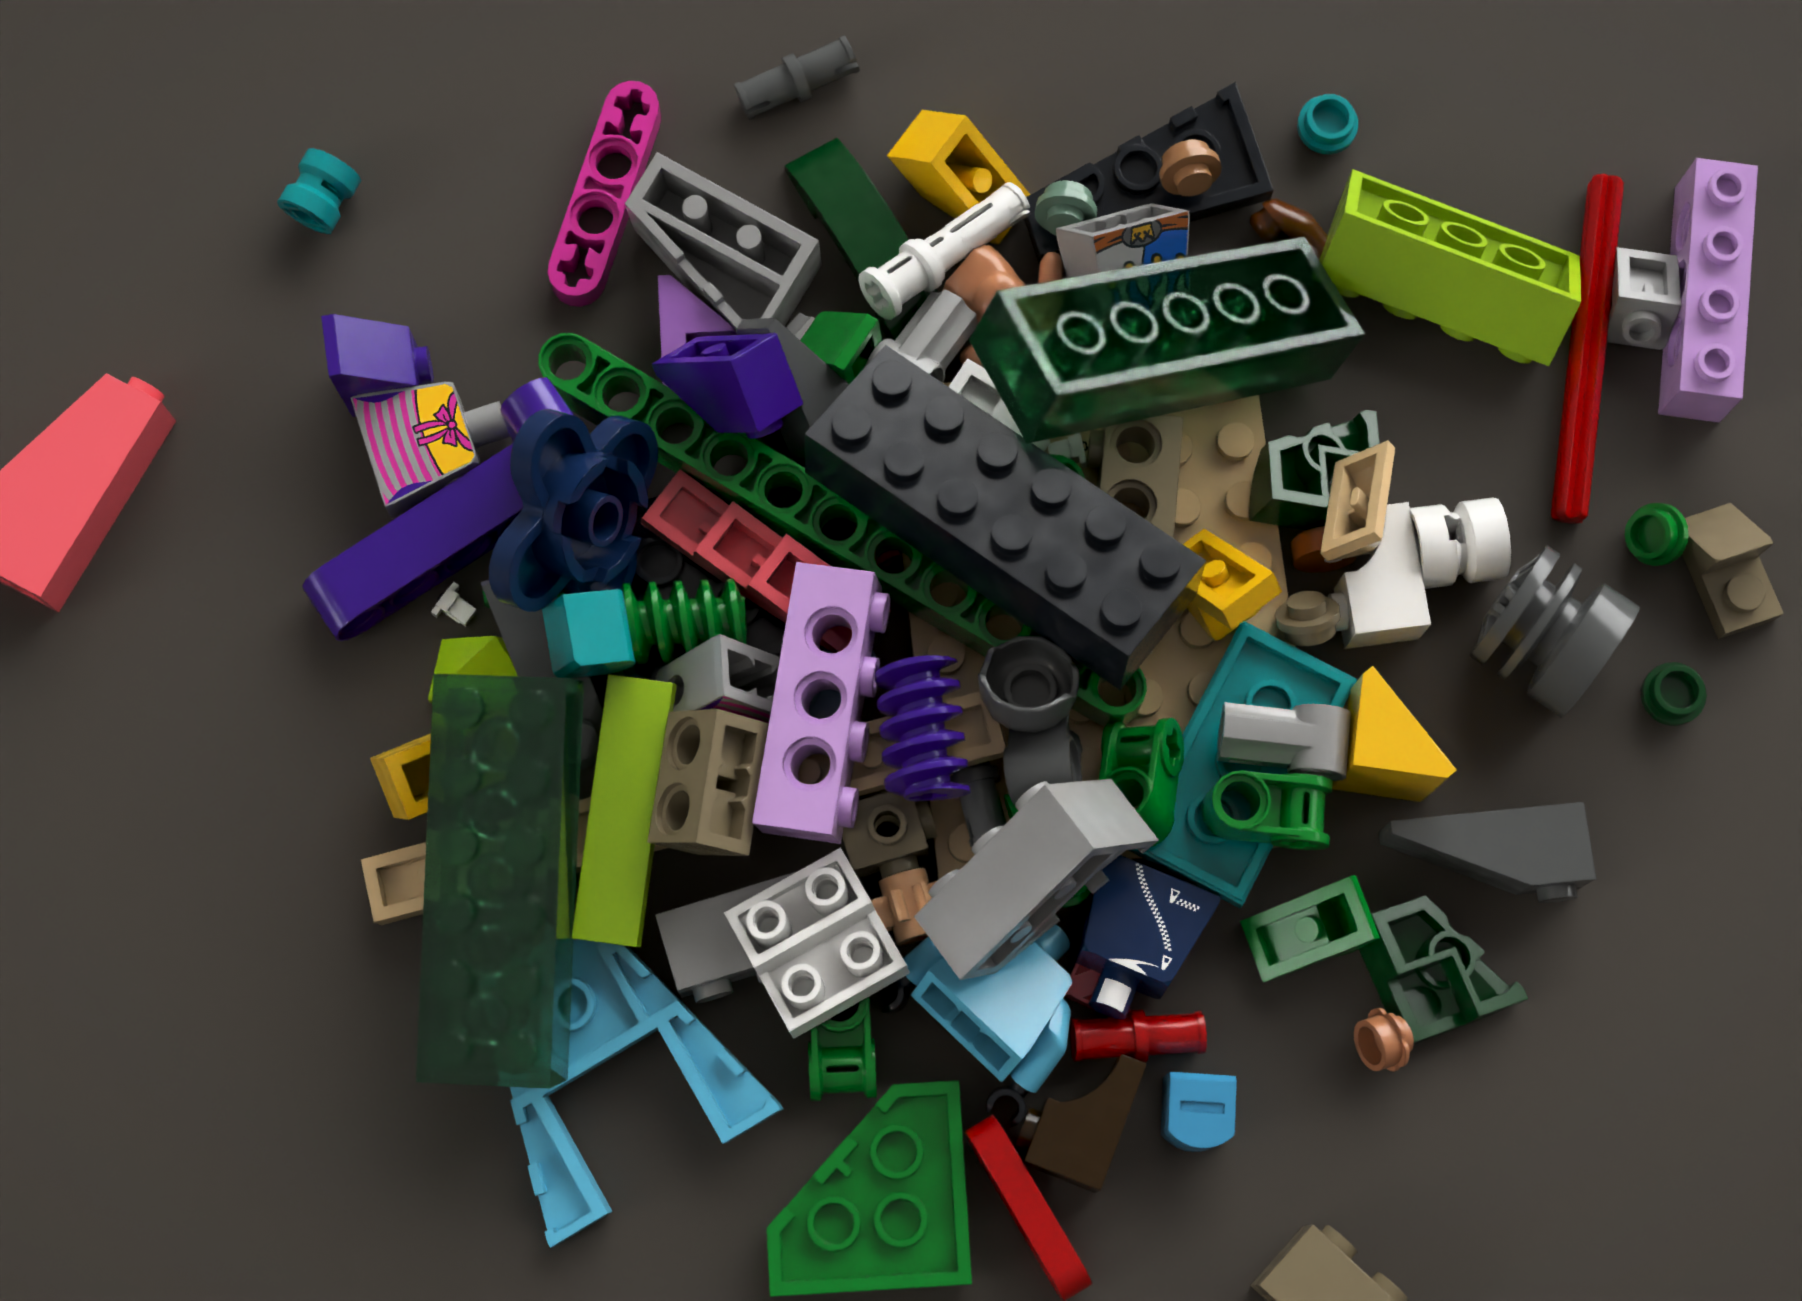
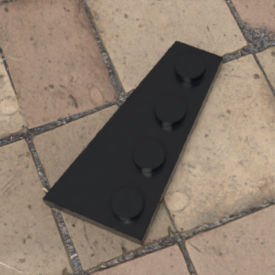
(1132, 173)

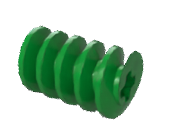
(683, 618)

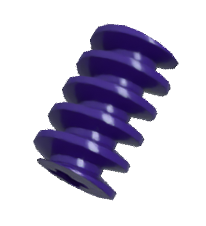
(920, 729)

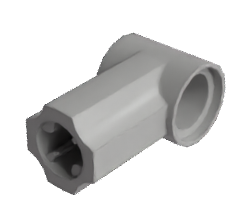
(934, 333)
(1301, 739)

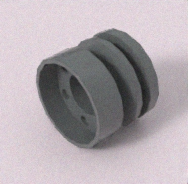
(1554, 631)

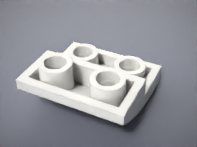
(817, 943)

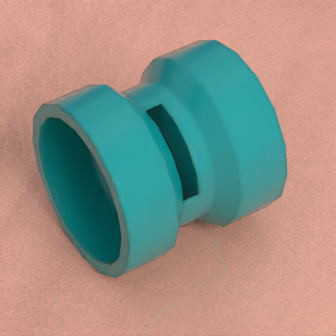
(319, 191)

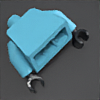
(1004, 1019)

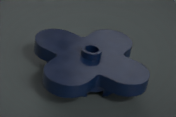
(576, 508)

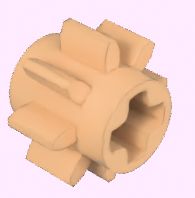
(901, 900)

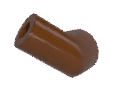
(1295, 222)

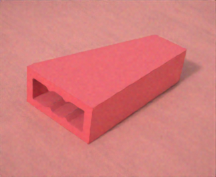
(74, 484)

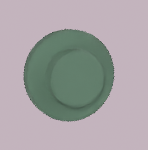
(1064, 205)

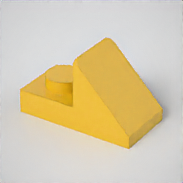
(1230, 586)

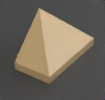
(1358, 503)

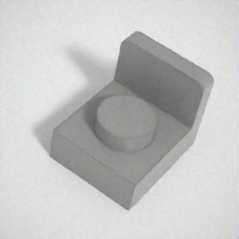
(1644, 298)

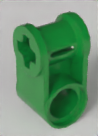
(1145, 768)
(1283, 808)
(843, 1045)

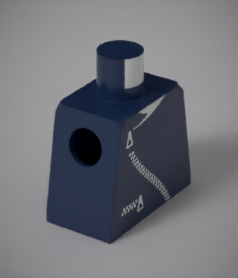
(1139, 933)

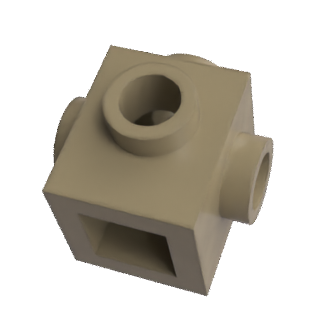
(894, 854)

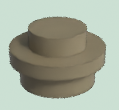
(1308, 618)

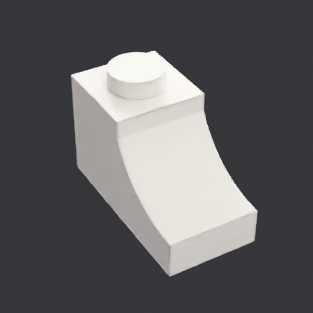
(1387, 595)

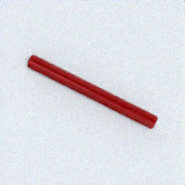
(1587, 351)

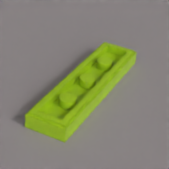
(625, 780)

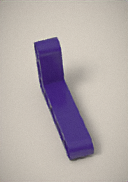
(430, 538)

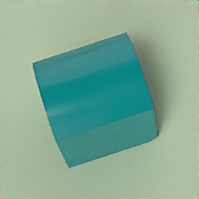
(588, 634)

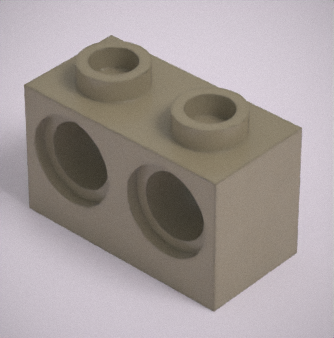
(1146, 484)
(708, 782)

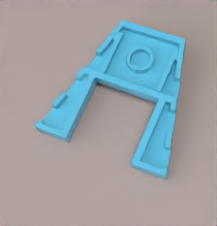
(612, 1008)

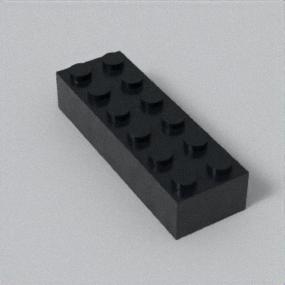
(1003, 516)

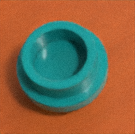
(1327, 124)

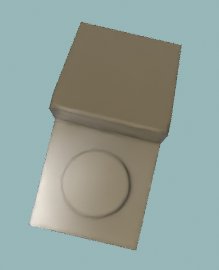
(1728, 570)

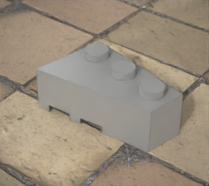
(722, 245)
(1029, 871)

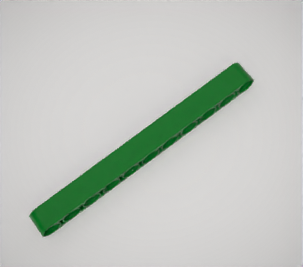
(768, 470)

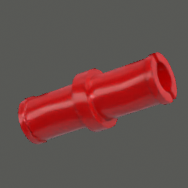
(1138, 1036)

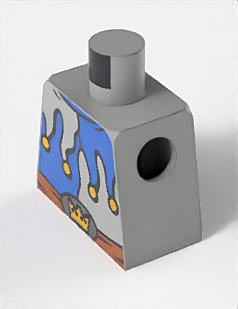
(1124, 239)

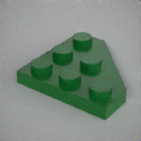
(882, 1204)

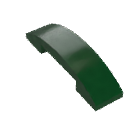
(853, 215)

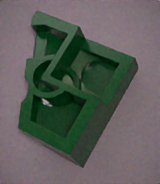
(1297, 472)
(1432, 971)

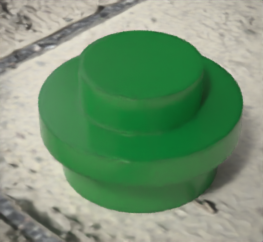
(1657, 534)

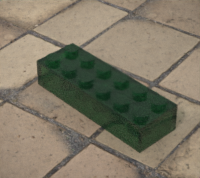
(1163, 337)
(500, 880)

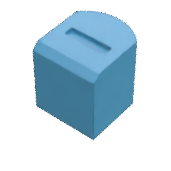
(1198, 1110)

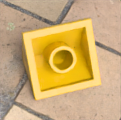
(1388, 746)

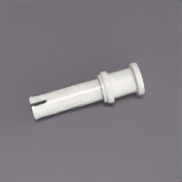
(924, 262)

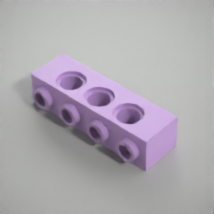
(1714, 254)
(819, 601)

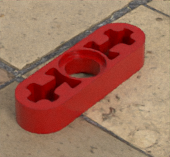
(1028, 1208)

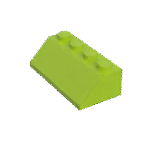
(1452, 269)

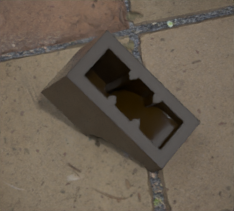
(1081, 1135)

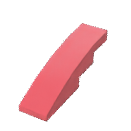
(734, 546)

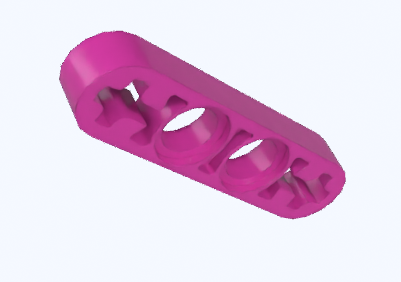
(598, 191)

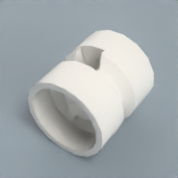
(1462, 542)

